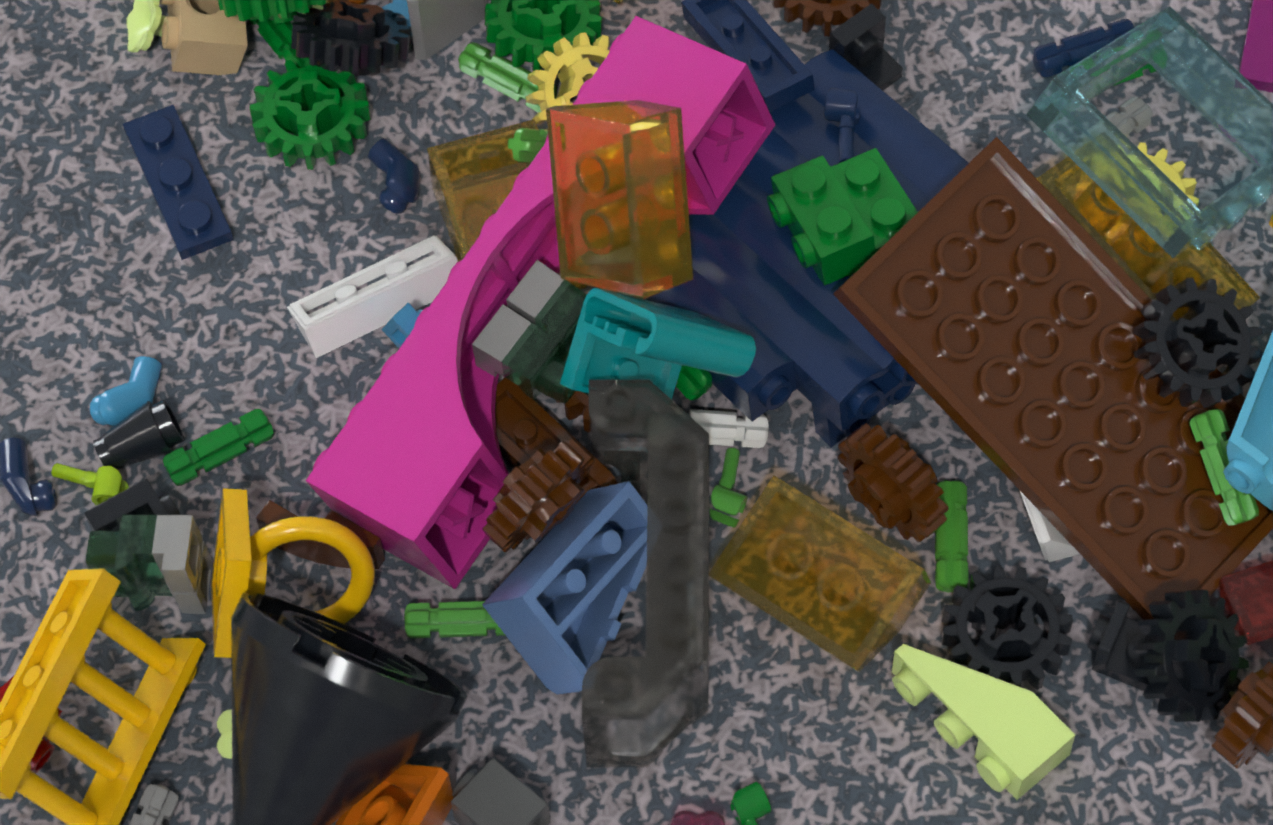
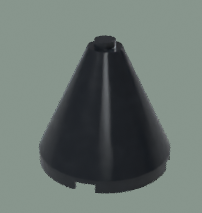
(322, 713)

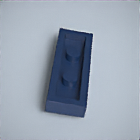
(743, 34)
(178, 182)

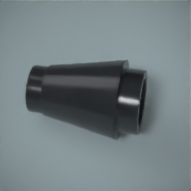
(140, 436)

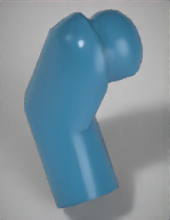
(124, 399)

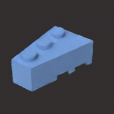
(572, 586)

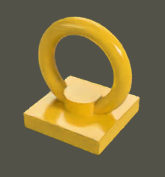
(242, 562)

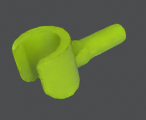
(105, 482)

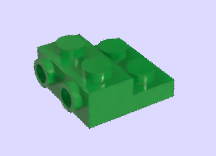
(839, 211)

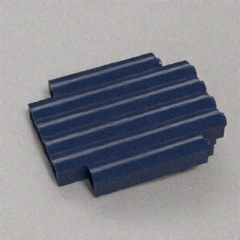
(756, 284)

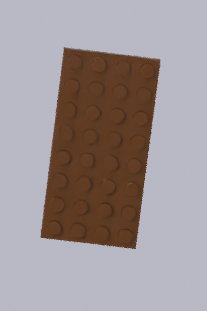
(1032, 355)

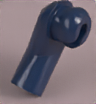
(401, 176)
(16, 479)

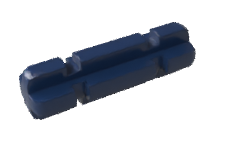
(1051, 58)

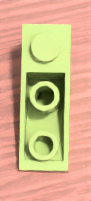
(1014, 728)

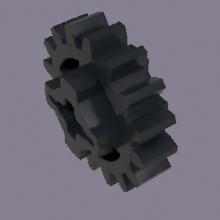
(351, 37)
(1197, 343)
(997, 605)
(1190, 655)

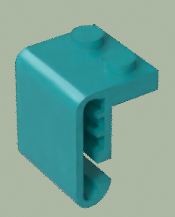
(649, 341)

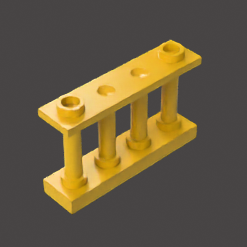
(42, 679)

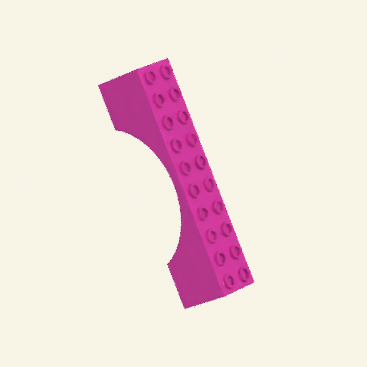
(424, 440)

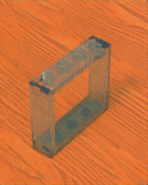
(1128, 174)

